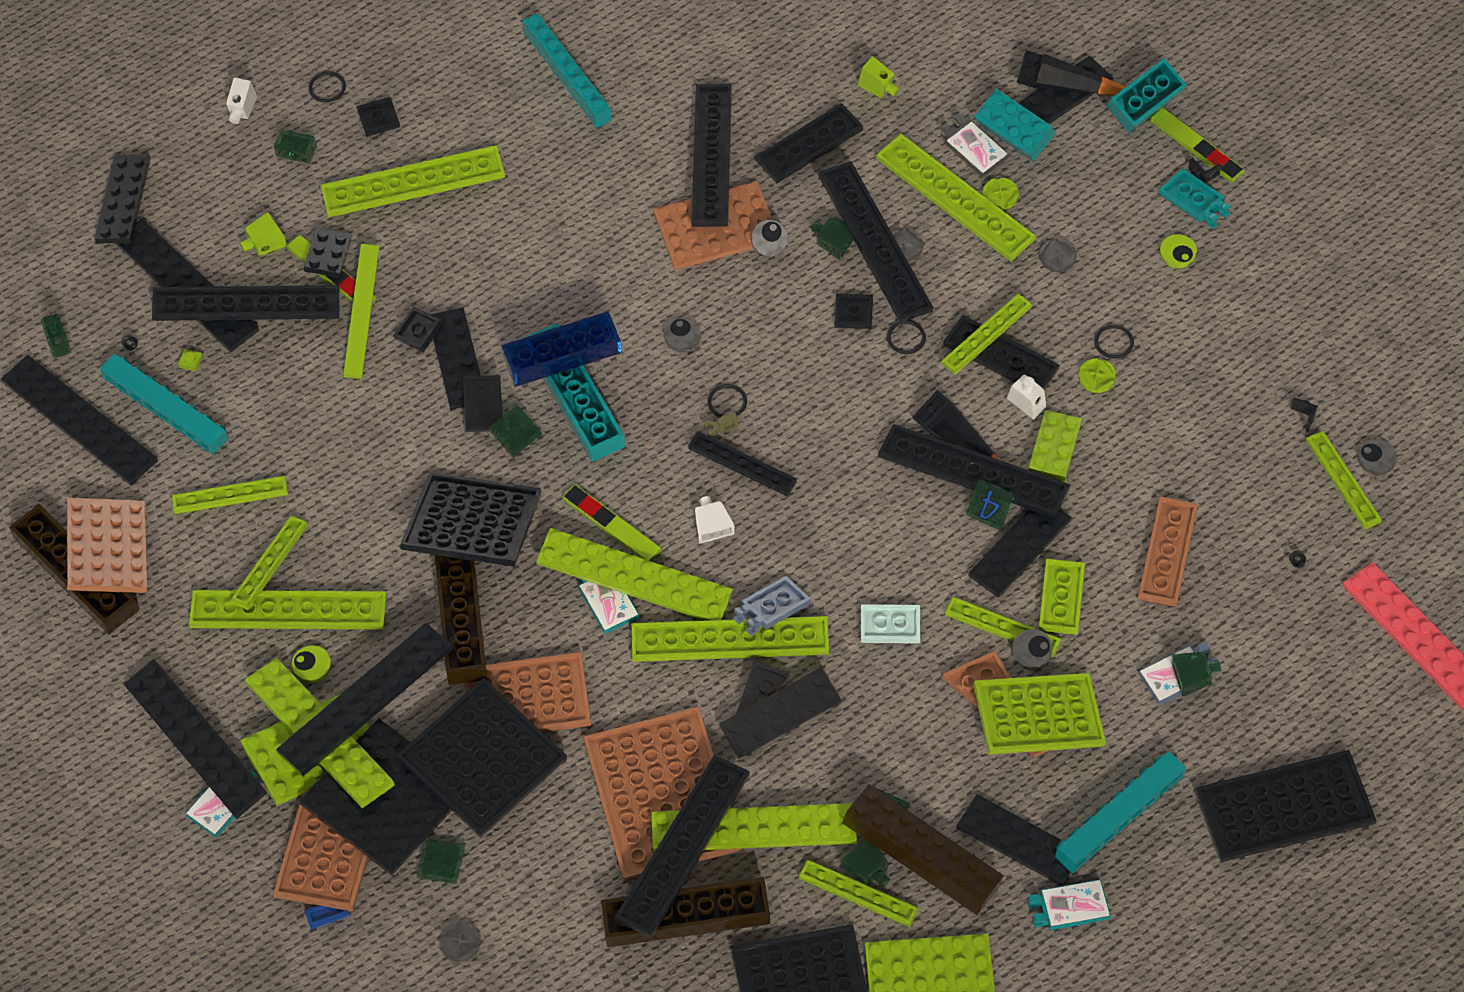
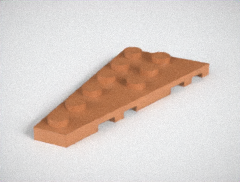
(983, 668)

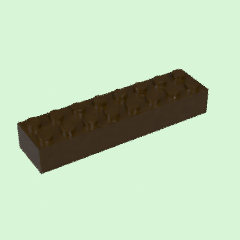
(48, 546)
(461, 619)
(922, 849)
(697, 912)

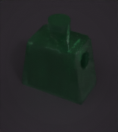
(833, 237)
(54, 330)
(1193, 671)
(866, 864)

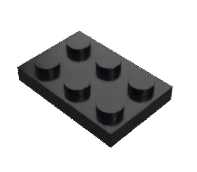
(327, 252)
(481, 402)

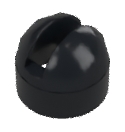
(132, 339)
(1294, 561)

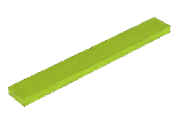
(361, 311)

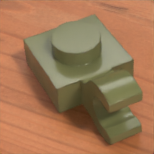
(724, 424)

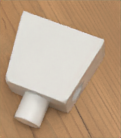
(240, 100)
(1025, 394)
(712, 520)

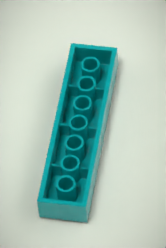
(585, 410)

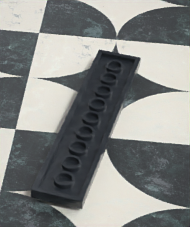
(711, 155)
(875, 241)
(172, 270)
(246, 303)
(79, 420)
(968, 467)
(364, 699)
(195, 739)
(682, 846)

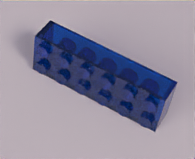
(561, 349)

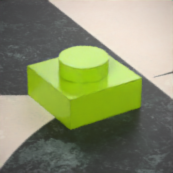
(190, 360)

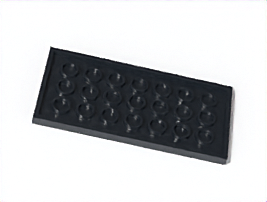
(1285, 805)

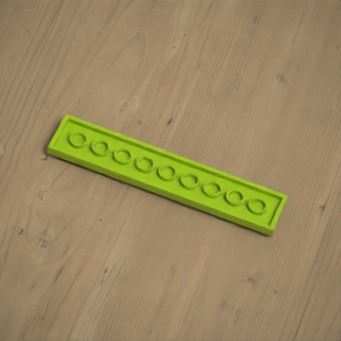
(412, 181)
(956, 197)
(634, 576)
(290, 610)
(728, 639)
(294, 708)
(771, 827)

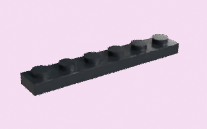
(742, 463)

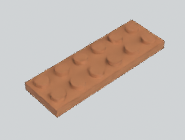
(1168, 551)

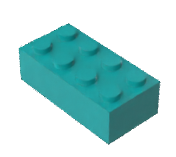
(1146, 95)
(1015, 125)

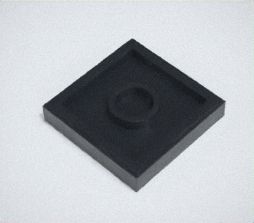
(378, 116)
(853, 311)
(418, 329)

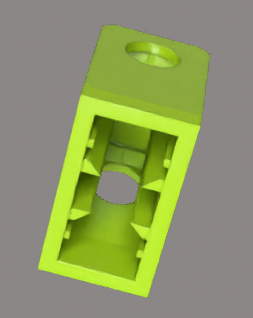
(877, 79)
(263, 236)

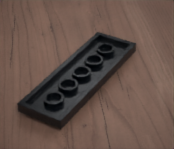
(1053, 103)
(809, 143)
(122, 199)
(455, 353)
(1005, 355)
(1017, 550)
(780, 713)
(1014, 838)

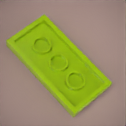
(1055, 445)
(1061, 596)

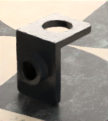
(1200, 173)
(1306, 408)

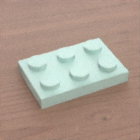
(890, 623)

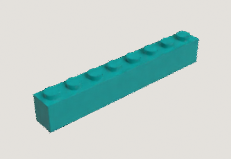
(567, 70)
(163, 403)
(1120, 812)

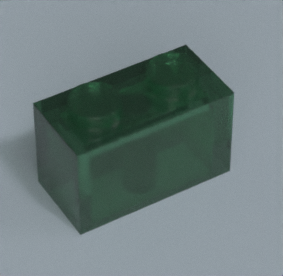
(295, 146)

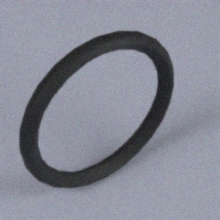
(331, 99)
(908, 351)
(1109, 355)
(727, 386)

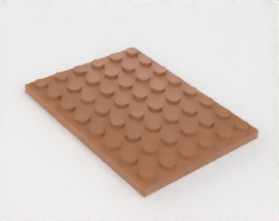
(647, 771)

